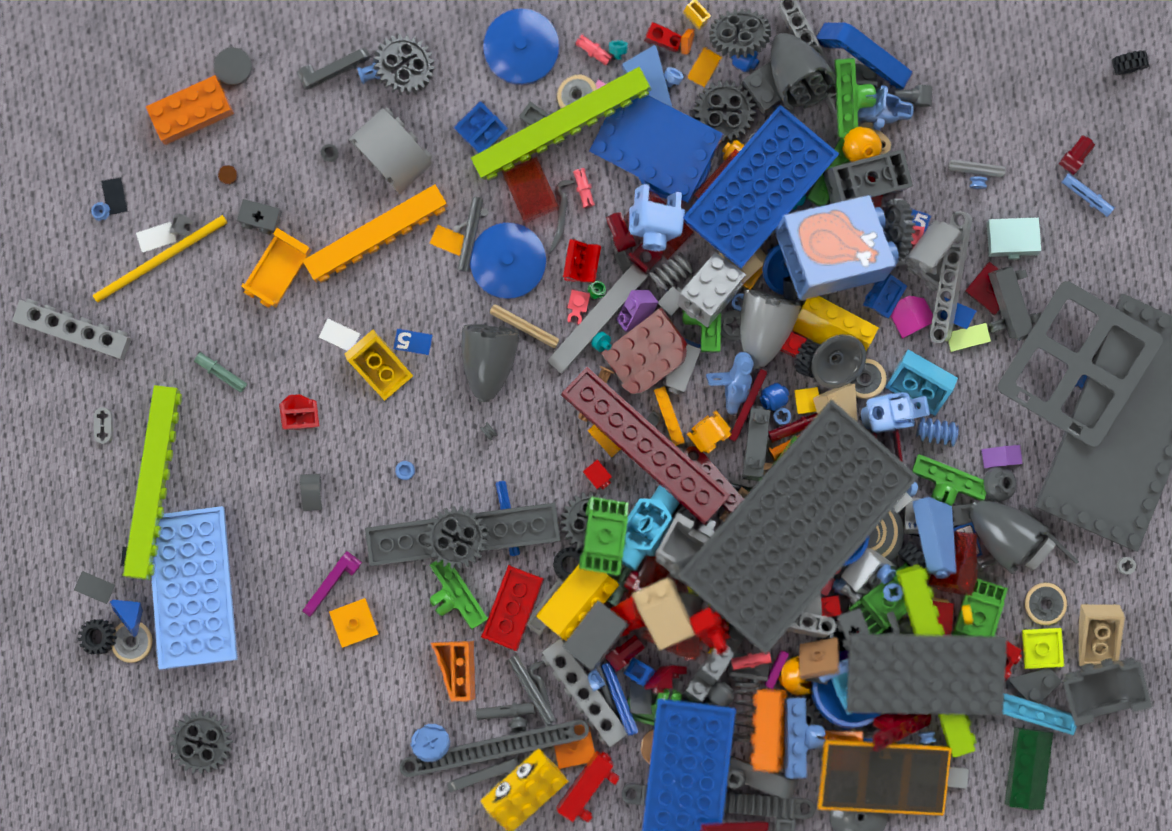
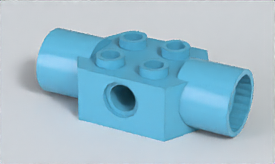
(648, 526)

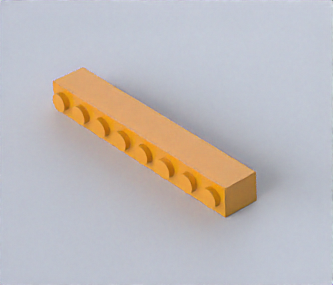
(375, 233)

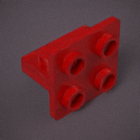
(581, 262)

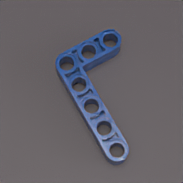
(866, 51)

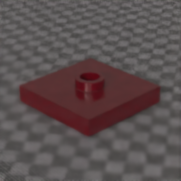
(982, 290)

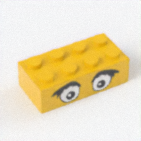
(524, 791)

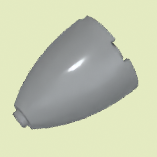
(766, 324)

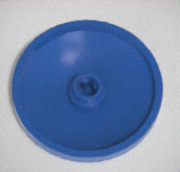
(521, 46)
(508, 260)
(831, 708)

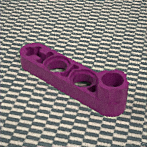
(346, 563)

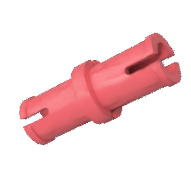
(594, 50)
(583, 188)
(750, 660)

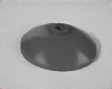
(845, 364)
(848, 821)

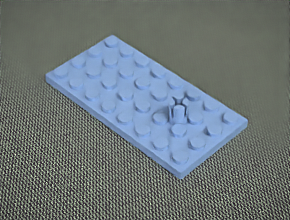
(193, 590)

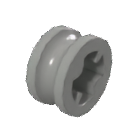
(1129, 570)

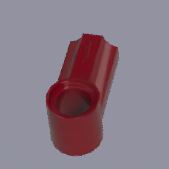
(1074, 158)
(621, 236)
(621, 655)

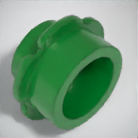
(600, 287)

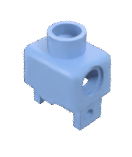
(655, 221)
(893, 412)

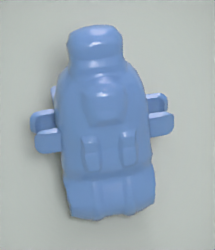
(886, 110)
(736, 382)

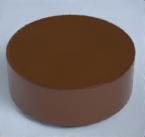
(227, 175)

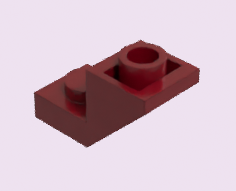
(663, 678)

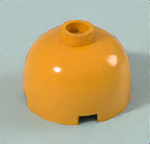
(861, 144)
(791, 678)

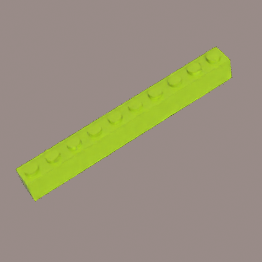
(562, 123)
(152, 482)
(924, 622)

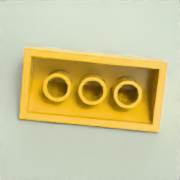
(822, 320)
(575, 600)

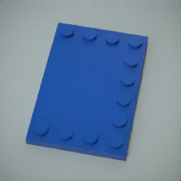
(658, 145)

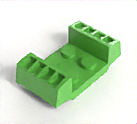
(604, 536)
(875, 606)
(985, 607)

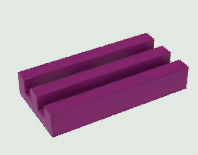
(776, 669)

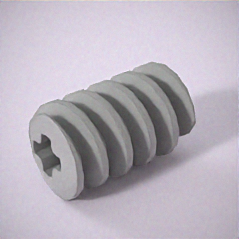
(671, 272)

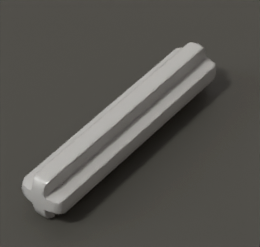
(976, 168)

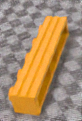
(669, 416)

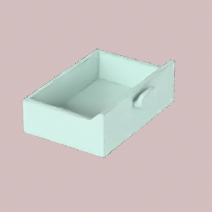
(1013, 237)

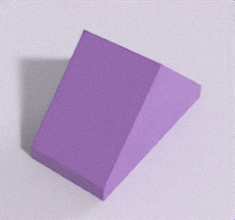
(1002, 456)

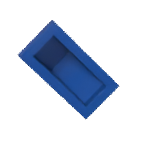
(129, 613)
(639, 671)

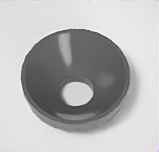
(994, 486)

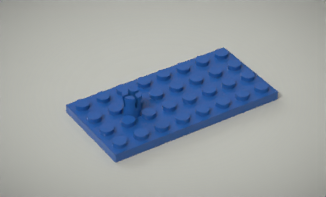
(760, 186)
(688, 766)

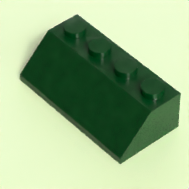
(1028, 769)

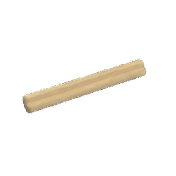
(524, 326)

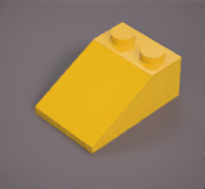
(378, 365)

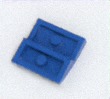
(480, 127)

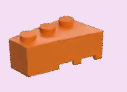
(457, 667)

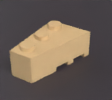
(843, 396)

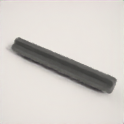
(470, 234)
(531, 689)

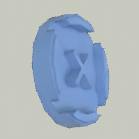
(430, 742)

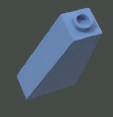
(652, 69)
(936, 535)

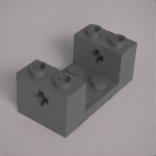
(851, 179)

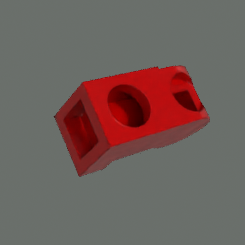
(663, 37)

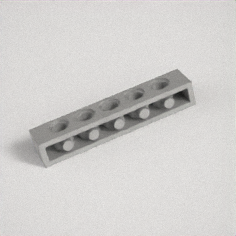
(26, 310)
(617, 729)

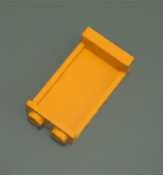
(276, 269)

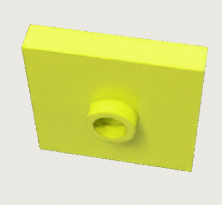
(1042, 648)

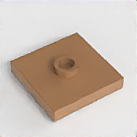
(819, 658)

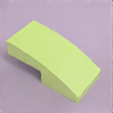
(969, 337)

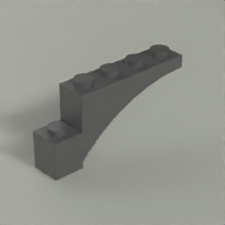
(712, 668)

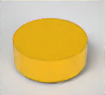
(967, 616)

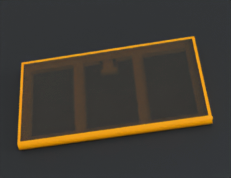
(885, 781)

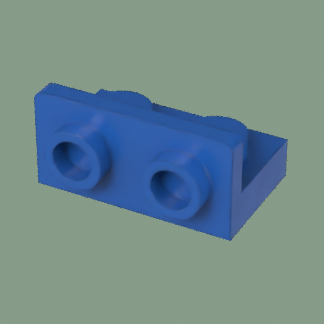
(885, 296)

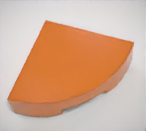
(686, 41)

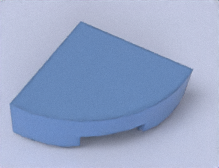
(595, 680)

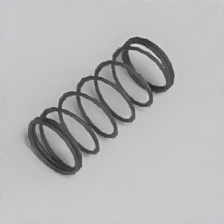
(742, 738)

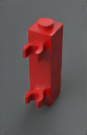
(585, 785)

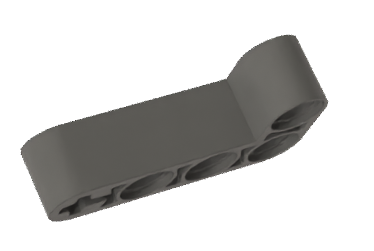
(767, 781)

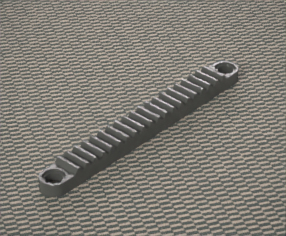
(499, 747)
(743, 803)

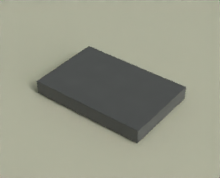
(595, 635)

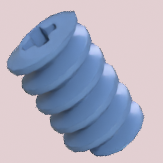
(937, 431)

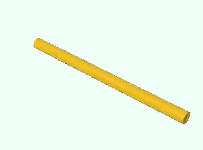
(160, 258)

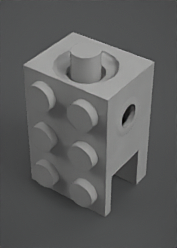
(711, 289)

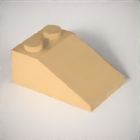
(664, 613)
(1100, 633)

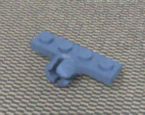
(799, 737)

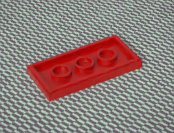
(512, 608)

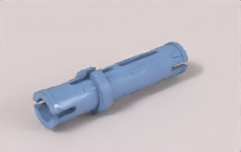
(1088, 195)

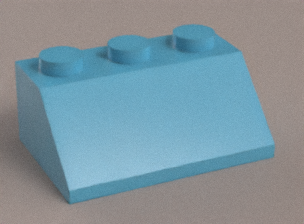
(920, 379)

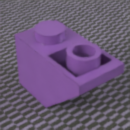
(636, 309)

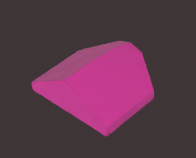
(911, 315)

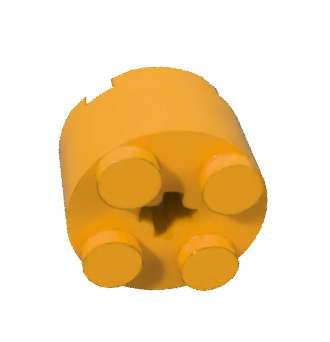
(709, 432)

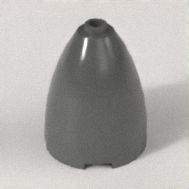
(799, 72)
(488, 357)
(1006, 532)

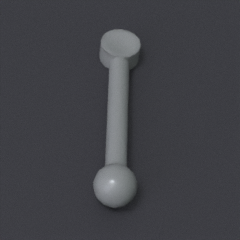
(484, 212)

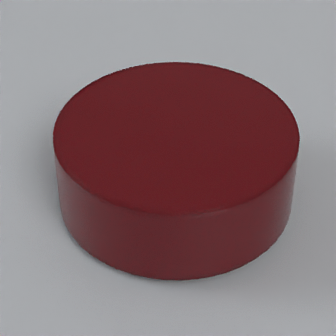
(631, 579)

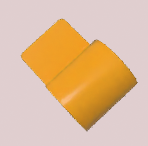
(604, 441)

